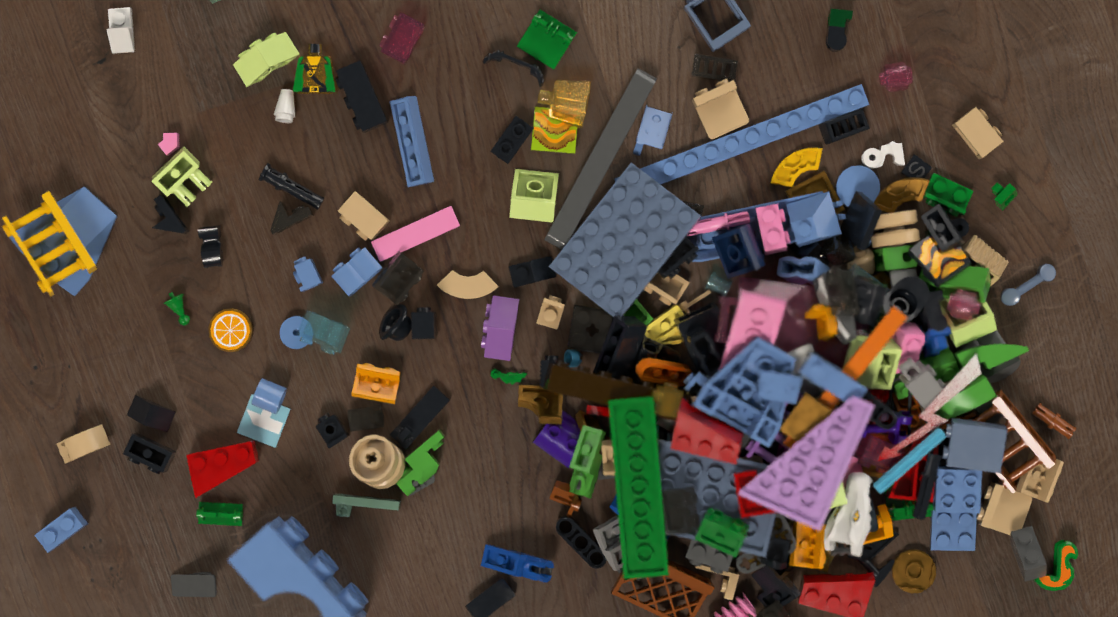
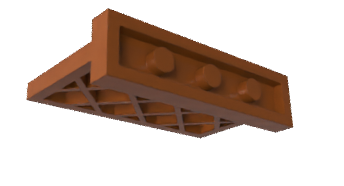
(678, 574)

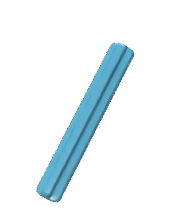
(909, 460)

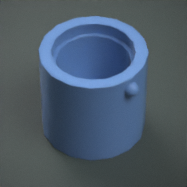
(269, 396)

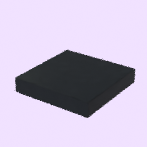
(860, 220)

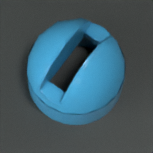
(573, 358)

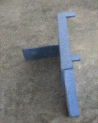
(652, 129)
(777, 387)

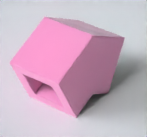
(170, 143)

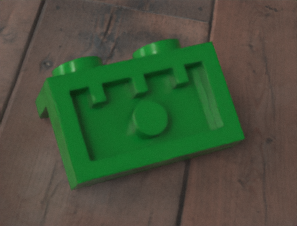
(947, 194)
(722, 532)

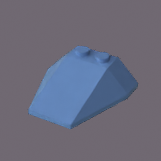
(91, 223)
(731, 391)

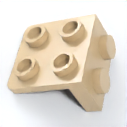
(720, 109)
(1003, 510)

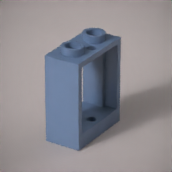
(726, 37)

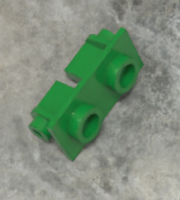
(220, 513)

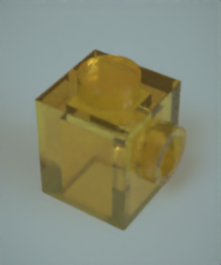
(667, 399)

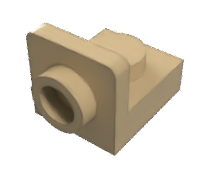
(551, 312)

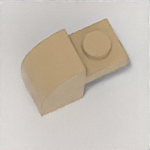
(83, 443)

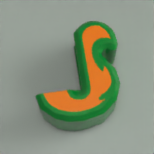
(1062, 569)

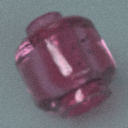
(896, 76)
(963, 305)

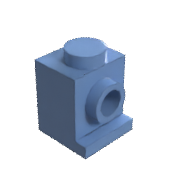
(306, 274)

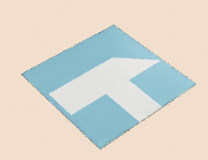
(262, 424)

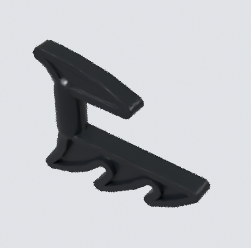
(868, 554)

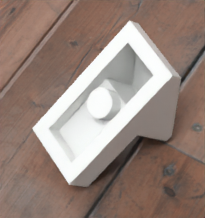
(121, 30)

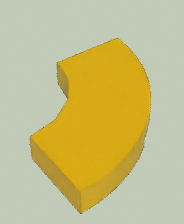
(795, 165)

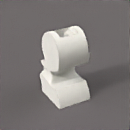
(874, 158)

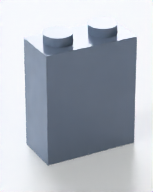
(975, 445)

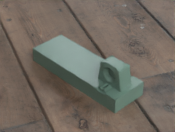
(345, 503)

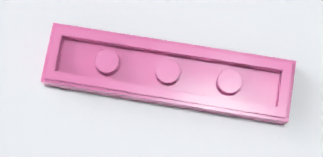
(415, 233)

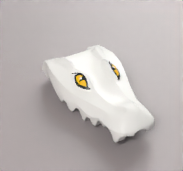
(851, 521)

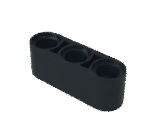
(570, 537)

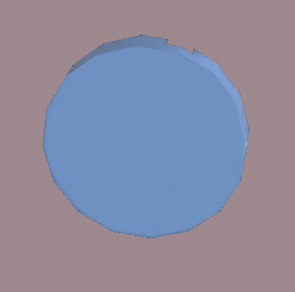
(857, 179)

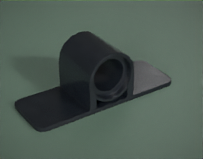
(656, 350)

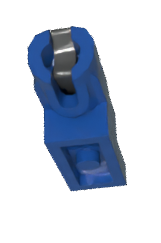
(517, 563)

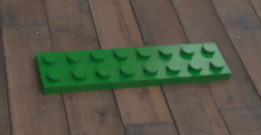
(638, 487)

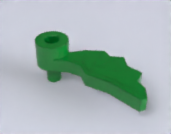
(509, 377)

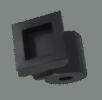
(212, 247)

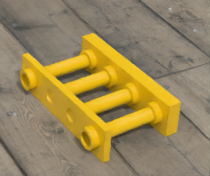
(60, 225)

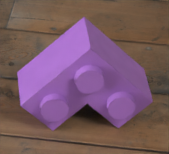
(500, 328)

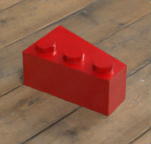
(705, 435)

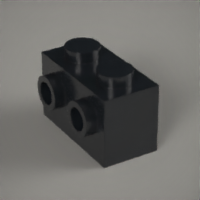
(149, 452)

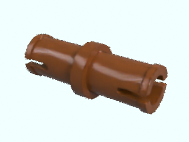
(1054, 421)

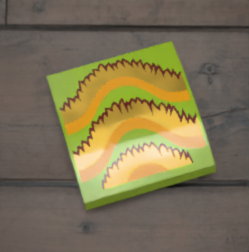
(552, 134)

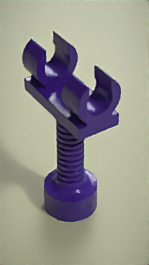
(895, 434)

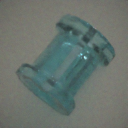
(718, 284)

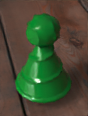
(176, 304)

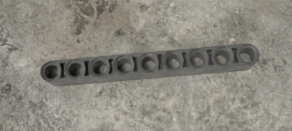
(600, 159)

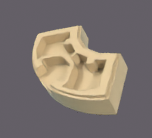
(467, 287)

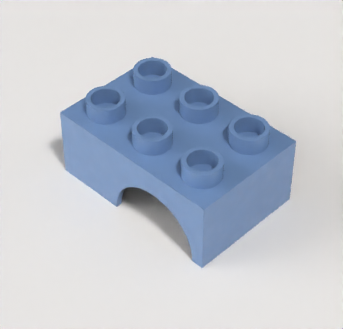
(281, 562)

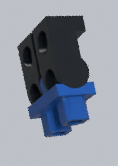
(933, 325)

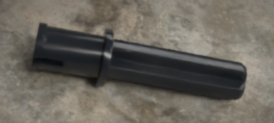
(926, 486)

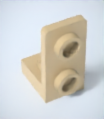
(728, 585)

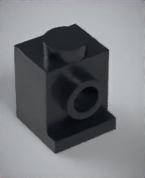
(339, 431)

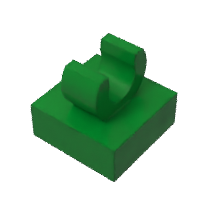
(1003, 195)

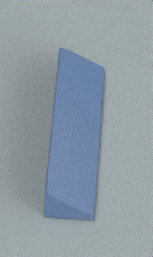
(412, 141)

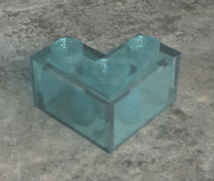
(324, 331)

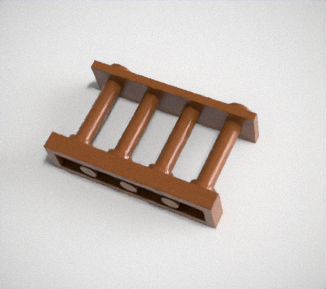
(1028, 438)

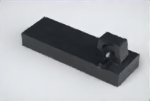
(419, 417)

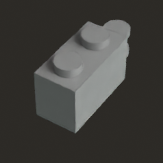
(920, 381)

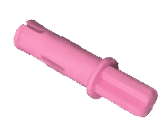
(719, 223)

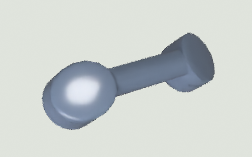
(1012, 296)

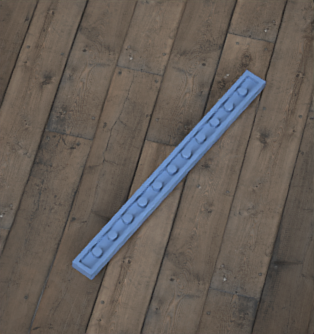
(757, 135)

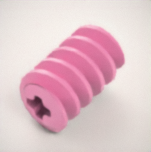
(741, 609)

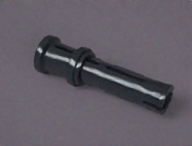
(282, 182)

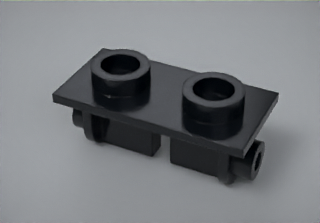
(511, 139)

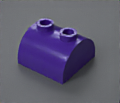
(560, 439)

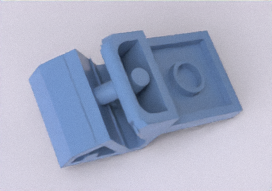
(955, 509)

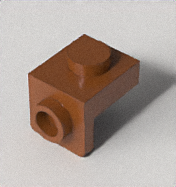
(562, 495)

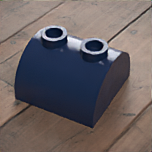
(739, 251)

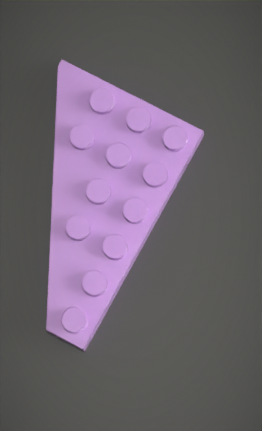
(811, 472)

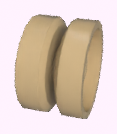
(894, 230)
(377, 461)

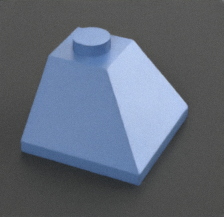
(813, 219)

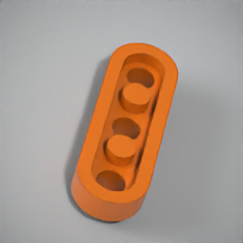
(662, 371)

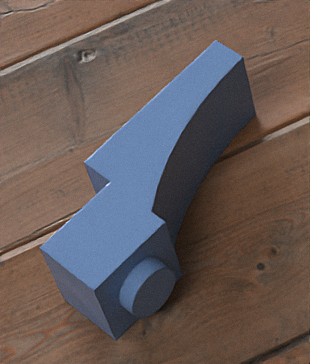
(831, 378)

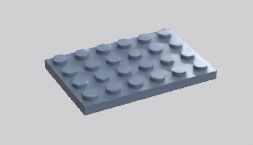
(625, 241)
(715, 489)

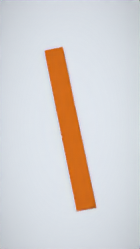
(863, 356)

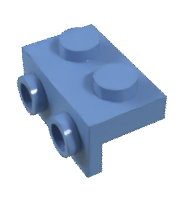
(693, 378)

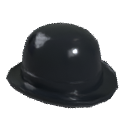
(395, 323)

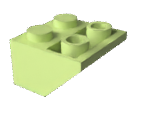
(882, 369)

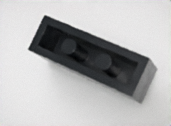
(360, 97)
(620, 346)

